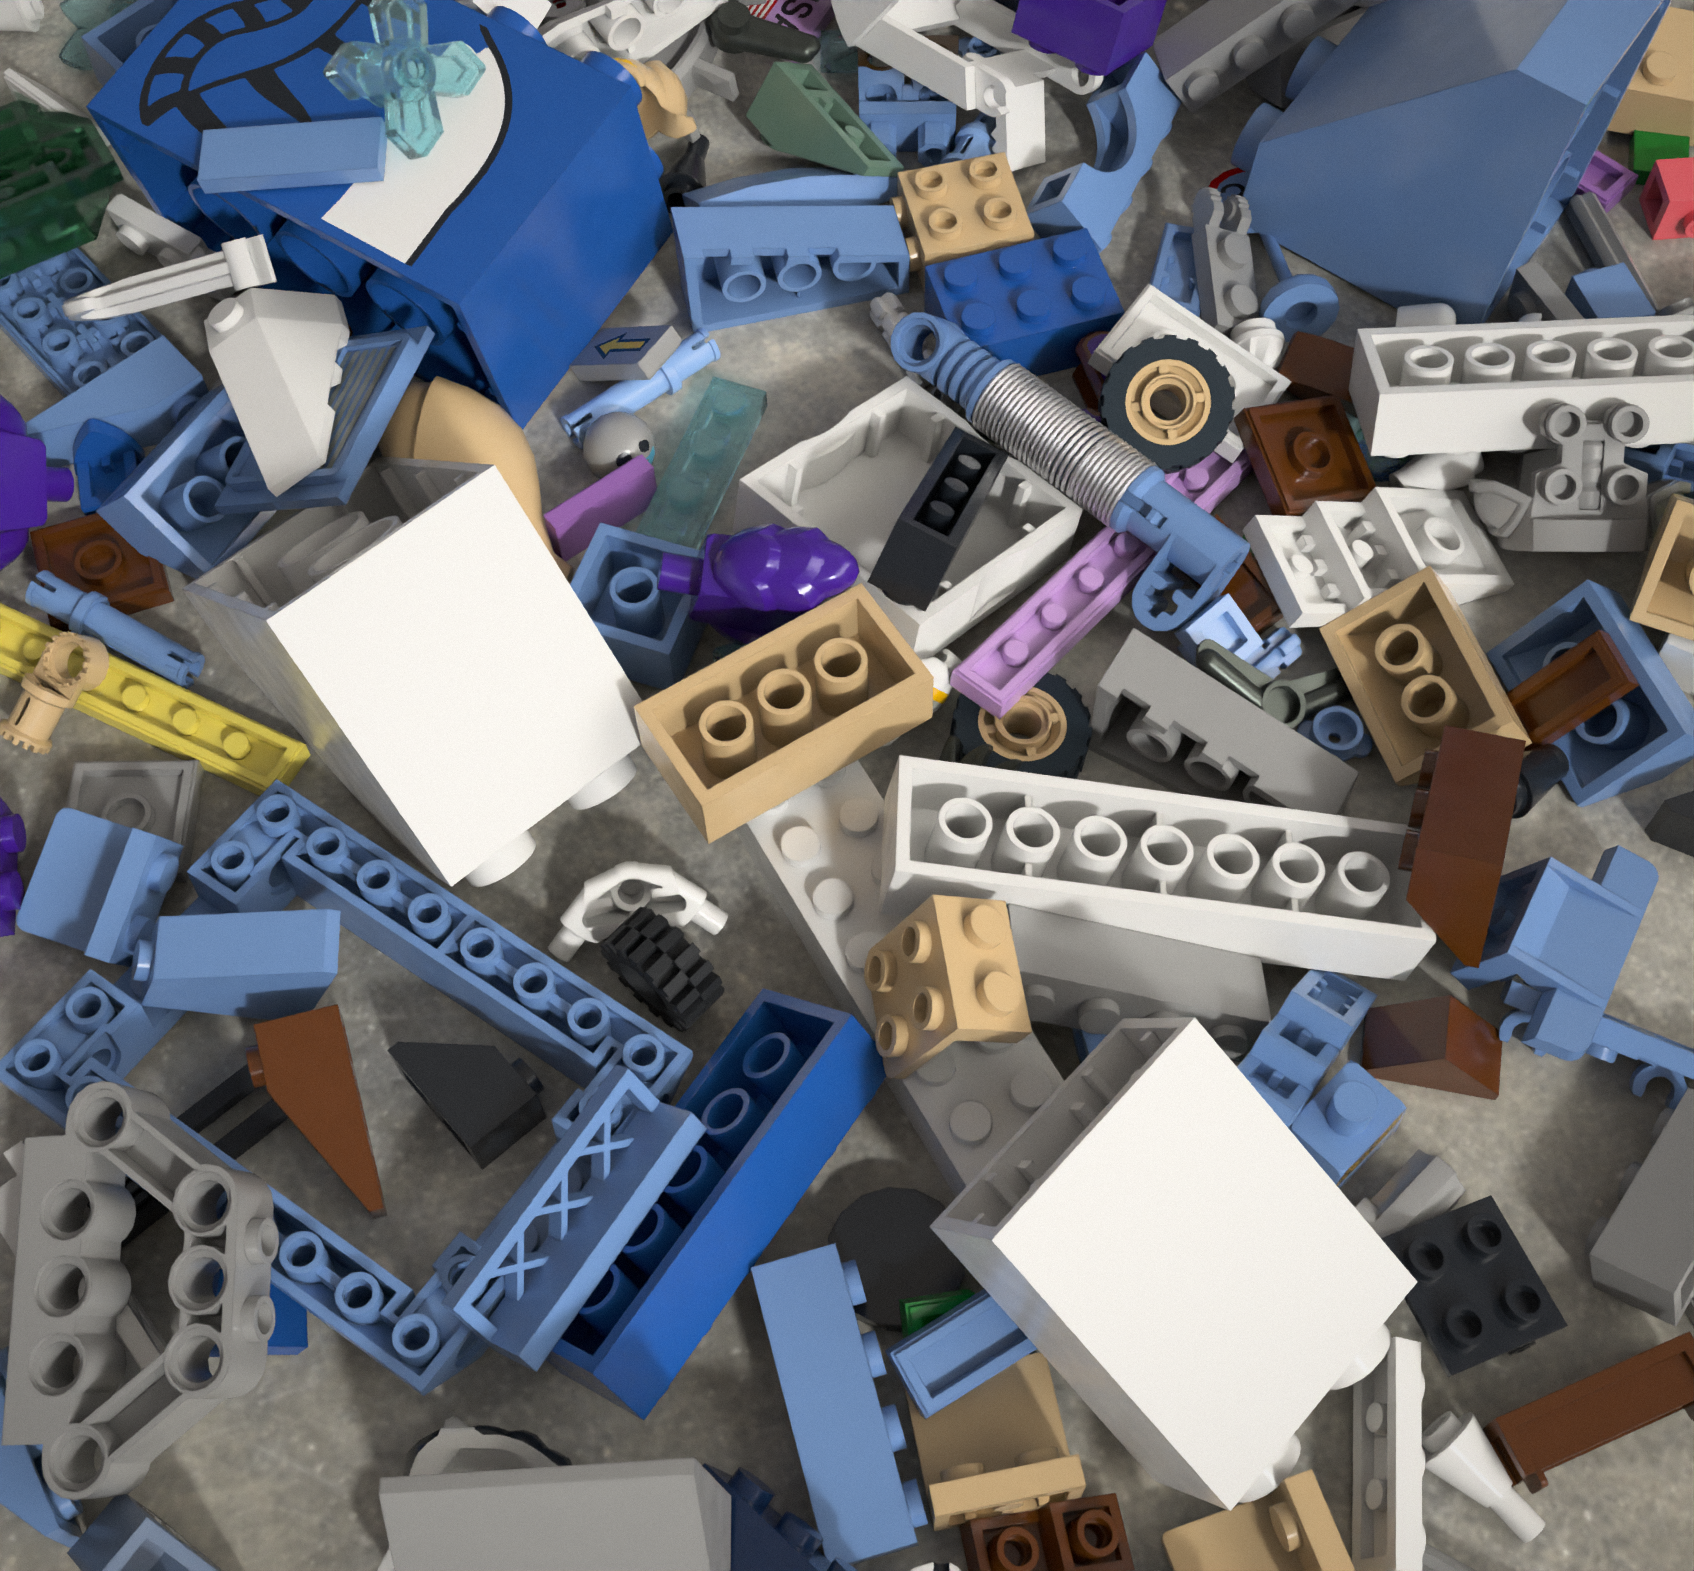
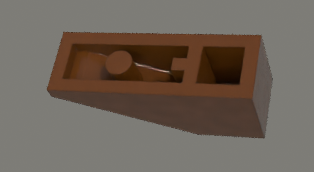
(315, 1084)

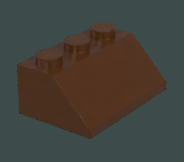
(1461, 835)

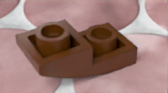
(1318, 368)
(1056, 1537)

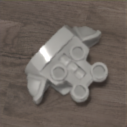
(1581, 491)

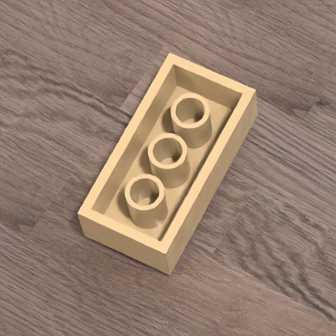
(785, 712)

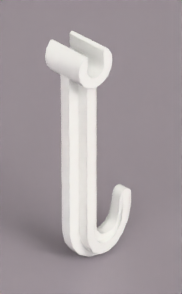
(240, 264)

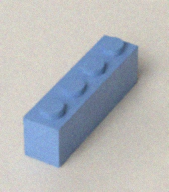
(835, 1407)

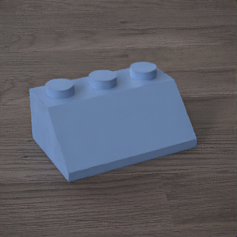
(171, 495)
(1634, 737)

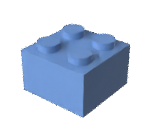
(640, 624)

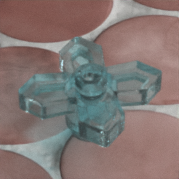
(405, 73)

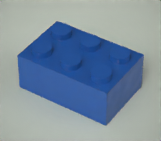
(1027, 299)

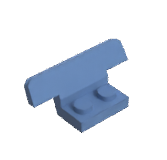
(1565, 942)

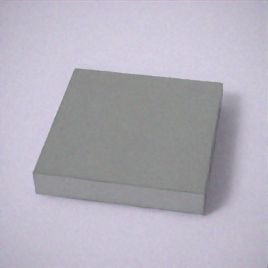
(143, 795)

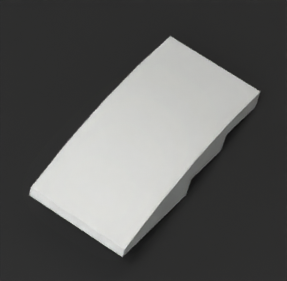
(1357, 550)

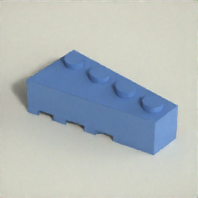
(785, 260)

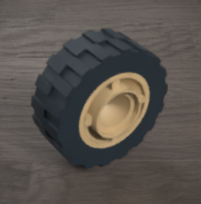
(1189, 374)
(1046, 714)

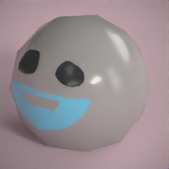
(615, 441)

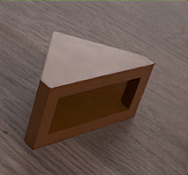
(1433, 1046)

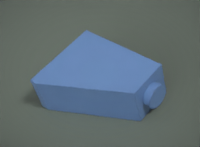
(239, 962)

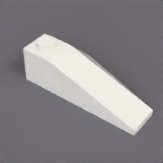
(278, 371)

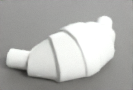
(623, 889)

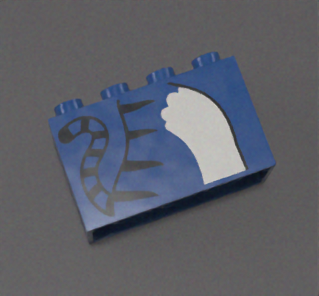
(496, 240)

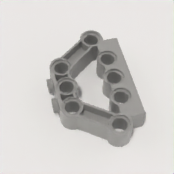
(58, 1249)

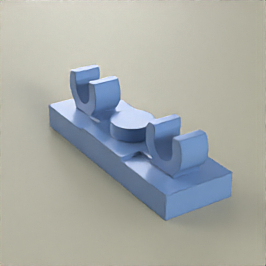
(1613, 1036)

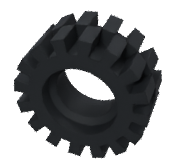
(662, 969)

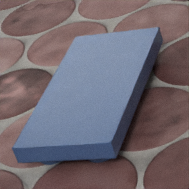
(60, 348)

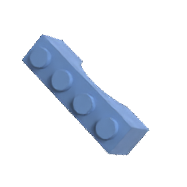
(1130, 120)

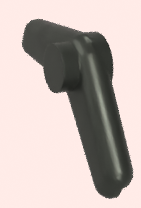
(738, 31)
(1283, 699)

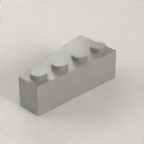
(1206, 739)

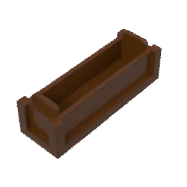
(1594, 1411)

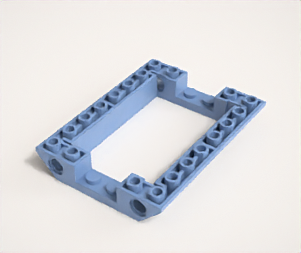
(298, 849)

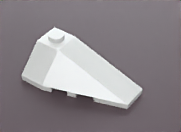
(626, 27)

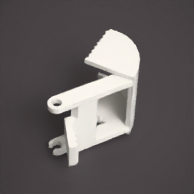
(972, 82)

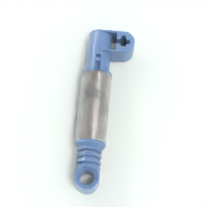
(1088, 466)

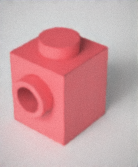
(1669, 199)

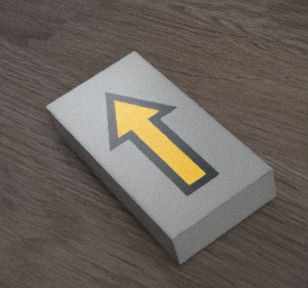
(626, 353)

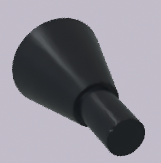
(685, 173)

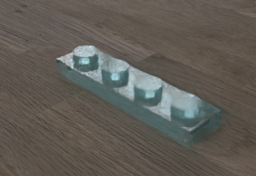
(704, 463)

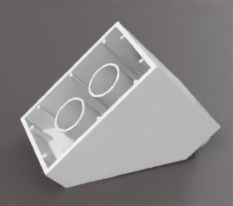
(431, 661)

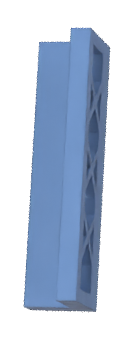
(584, 1227)

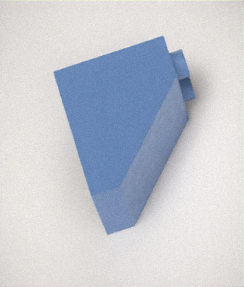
(1441, 140)

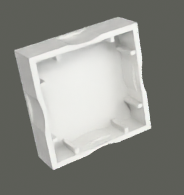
(862, 477)

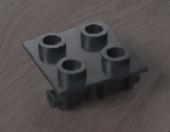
(1473, 1286)

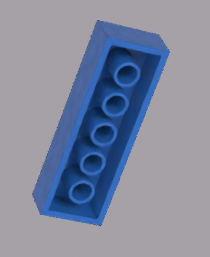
(773, 1116)

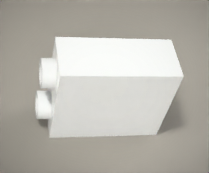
(1180, 1260)

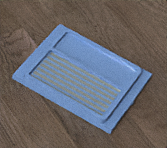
(371, 386)

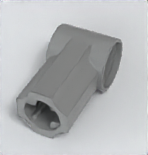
(1413, 1195)

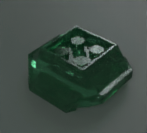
(51, 184)

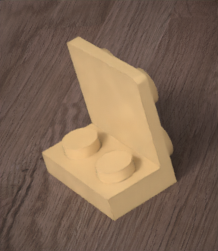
(997, 1448)
(1274, 1533)

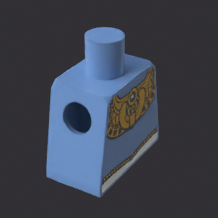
(1348, 1122)

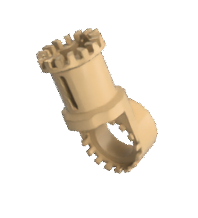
(53, 690)

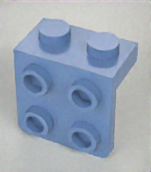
(98, 886)

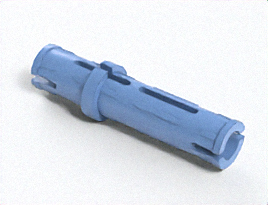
(94, 617)

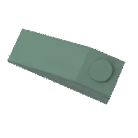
(810, 120)

